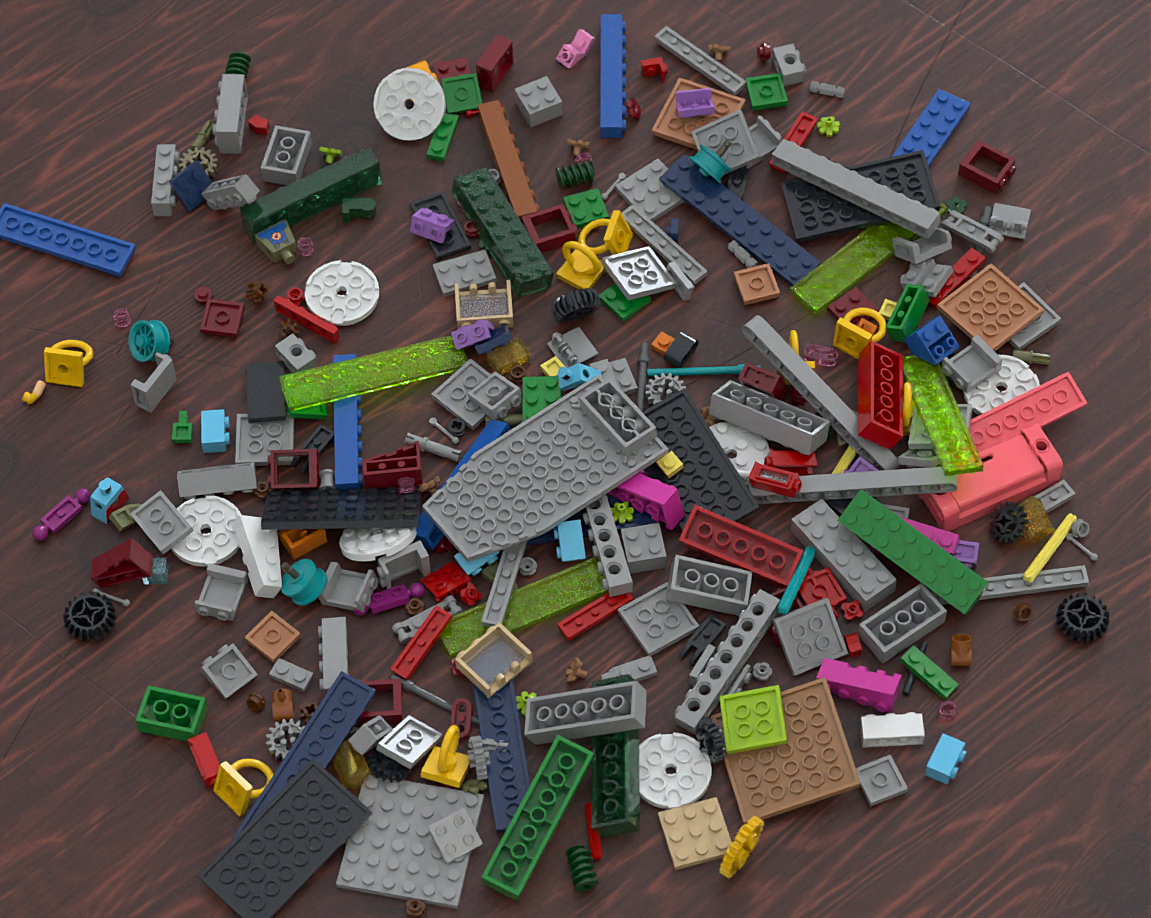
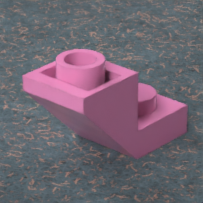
(574, 52)

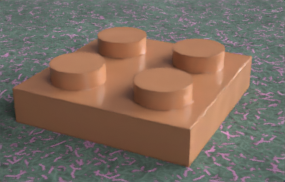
(756, 284)
(272, 636)

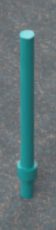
(697, 371)

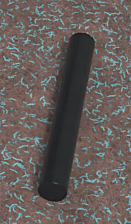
(911, 676)

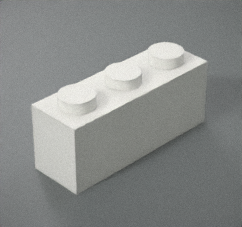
(892, 730)

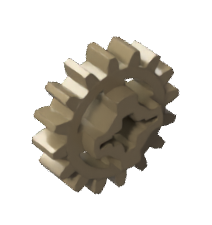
(205, 158)

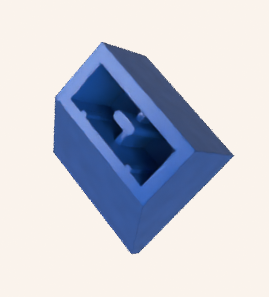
(932, 341)

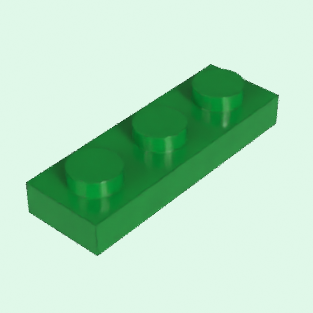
(442, 137)
(929, 672)

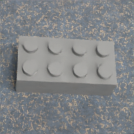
(230, 113)
(708, 585)
(902, 623)

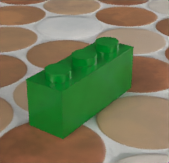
(907, 312)

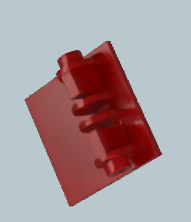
(445, 580)

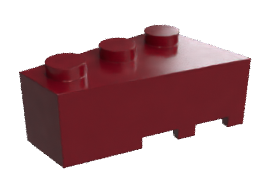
(385, 470)
(121, 564)

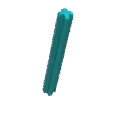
(796, 580)

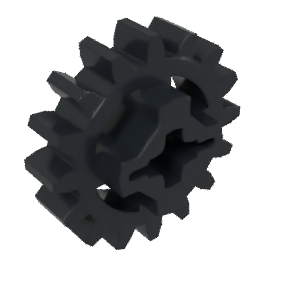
(1009, 522)
(711, 740)
(386, 767)

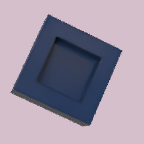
(672, 231)

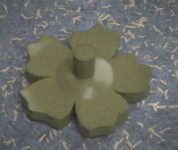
(474, 786)

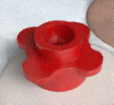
(295, 292)
(466, 597)
(852, 615)

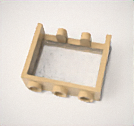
(489, 304)
(493, 659)

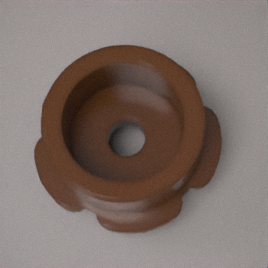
(517, 369)
(261, 494)
(414, 610)
(1026, 614)
(255, 702)
(414, 912)

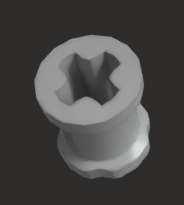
(327, 479)

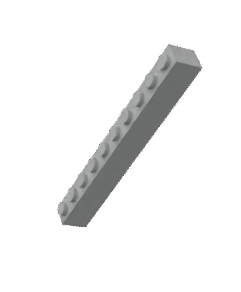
(856, 188)

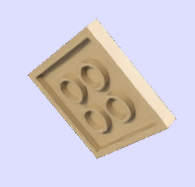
(695, 833)

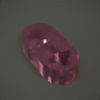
(821, 354)

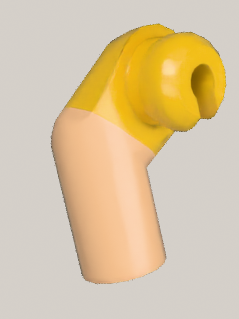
(37, 392)

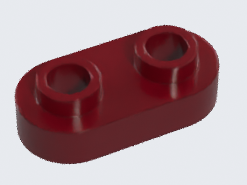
(462, 719)

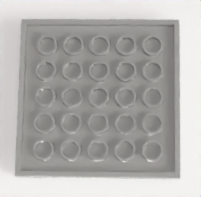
(394, 848)

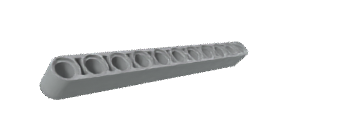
(816, 392)
(872, 482)

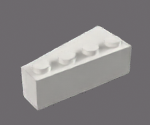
(260, 555)

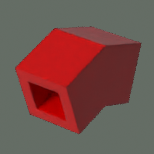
(259, 125)
(853, 645)

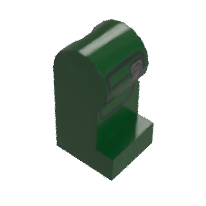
(358, 208)

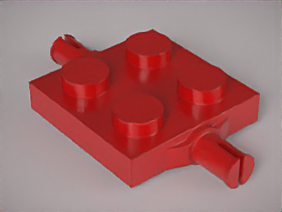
(821, 585)

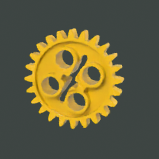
(741, 847)

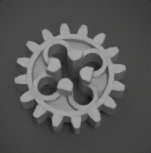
(659, 384)
(278, 734)
(479, 757)

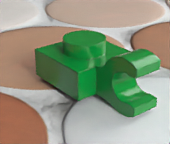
(183, 430)

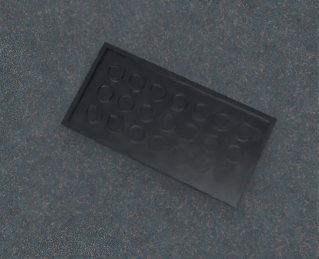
(822, 214)
(707, 473)
(341, 508)
(285, 844)

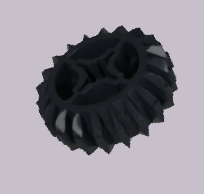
(575, 305)
(101, 612)
(1070, 618)

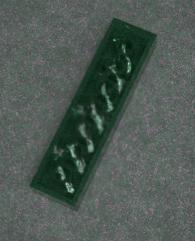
(313, 193)
(502, 232)
(615, 777)

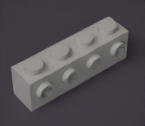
(165, 169)
(230, 192)
(217, 480)
(334, 650)

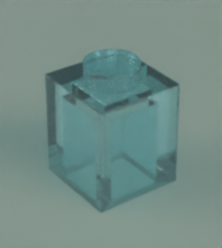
(159, 572)

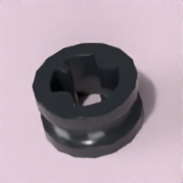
(460, 423)

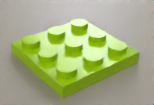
(753, 719)

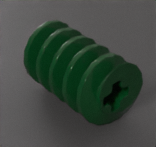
(238, 63)
(575, 174)
(581, 868)

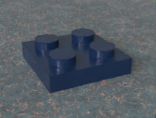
(190, 185)
(500, 336)

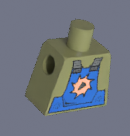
(277, 242)

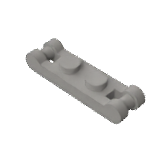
(972, 231)
(416, 621)

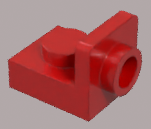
(653, 67)

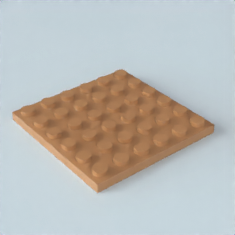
(804, 770)

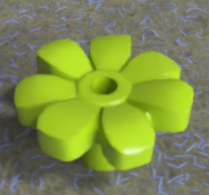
(828, 126)
(331, 153)
(622, 512)
(522, 701)

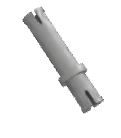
(433, 447)

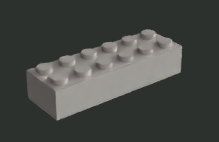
(769, 417)
(844, 554)
(586, 712)

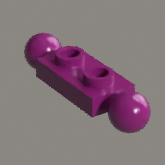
(61, 514)
(392, 598)

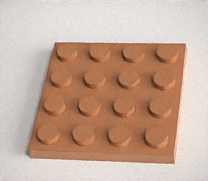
(679, 129)
(990, 307)

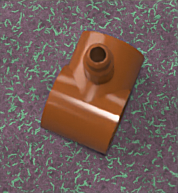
(961, 650)
(282, 705)

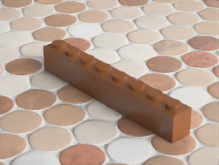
(507, 158)

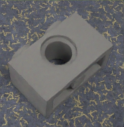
(788, 64)
(289, 348)
(370, 735)

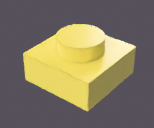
(887, 309)
(551, 367)
(670, 464)

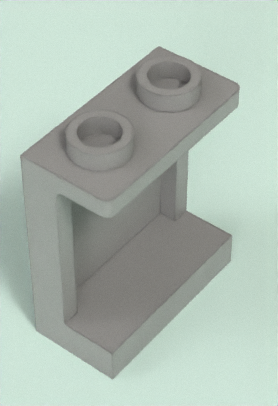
(764, 138)
(922, 248)
(972, 365)
(158, 384)
(402, 563)
(347, 588)
(221, 592)
(742, 678)

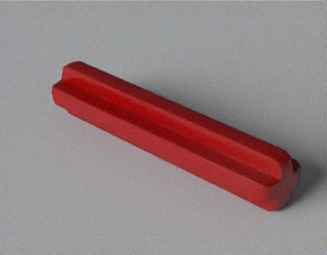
(594, 838)

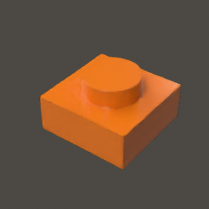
(868, 326)
(662, 343)

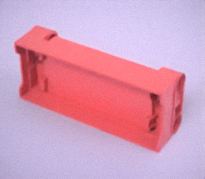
(1009, 474)

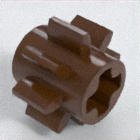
(256, 291)
(284, 324)
(308, 710)

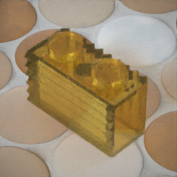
(507, 356)
(1039, 522)
(350, 766)

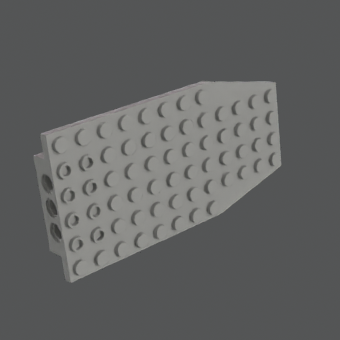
(545, 470)

